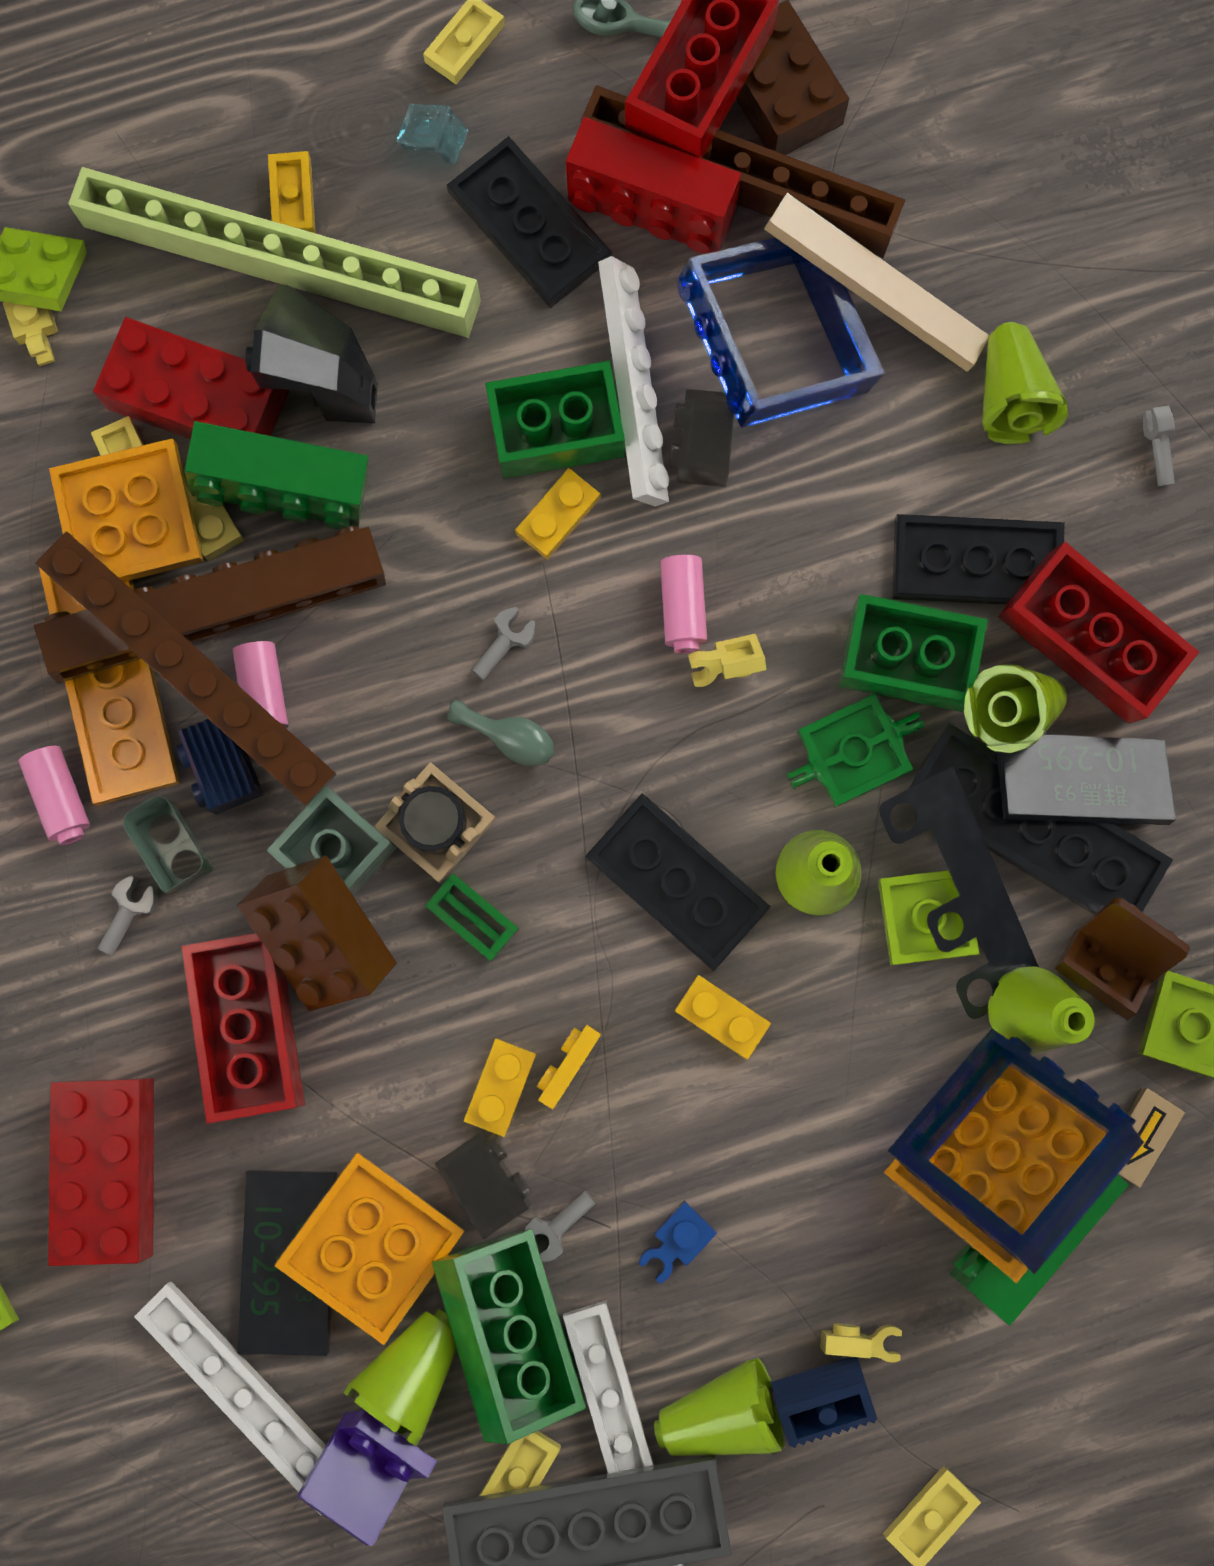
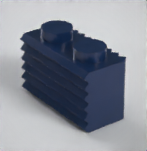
(220, 767)
(823, 1401)

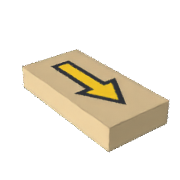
(1155, 1124)

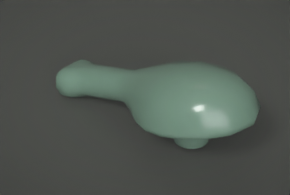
(615, 18)
(514, 736)

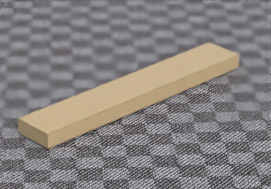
(877, 282)

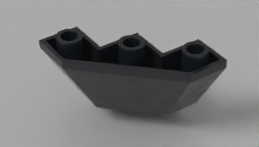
(312, 351)

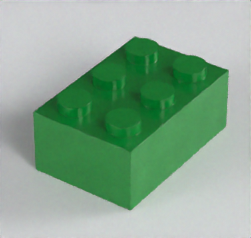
(556, 419)
(912, 652)

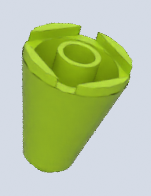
(1019, 388)
(1013, 706)
(807, 883)
(1039, 1010)
(407, 1376)
(724, 1416)

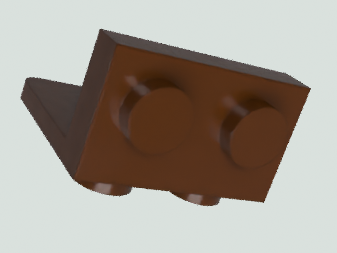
(1120, 956)

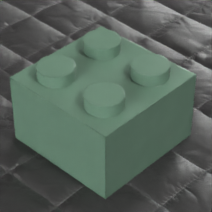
(334, 830)

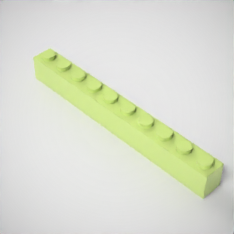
(276, 252)

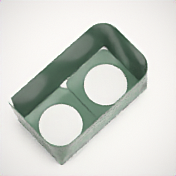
(161, 869)

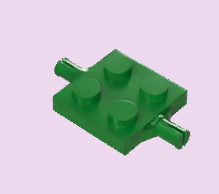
(855, 750)

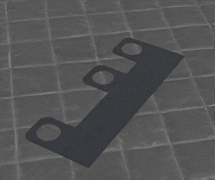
(982, 898)

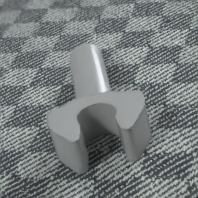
(1158, 427)
(505, 641)
(127, 912)
(560, 1224)

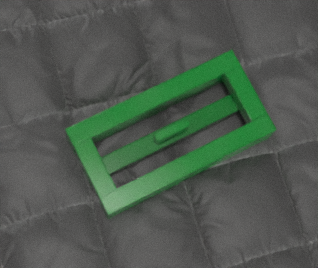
(444, 893)

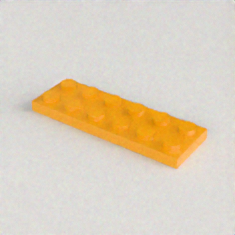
(117, 722)

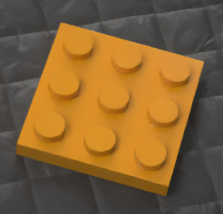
(130, 509)
(369, 1248)

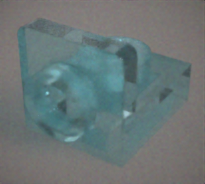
(433, 130)

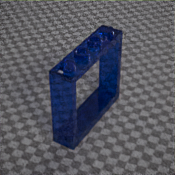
(831, 304)
(960, 1096)

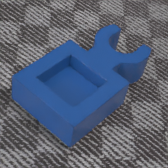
(682, 1237)

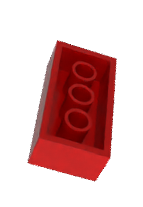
(698, 71)
(651, 186)
(181, 381)
(1098, 634)
(242, 1029)
(101, 1172)

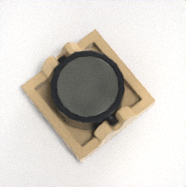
(434, 822)

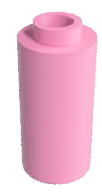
(683, 603)
(260, 676)
(54, 794)

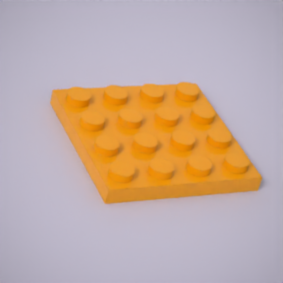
(1011, 1157)

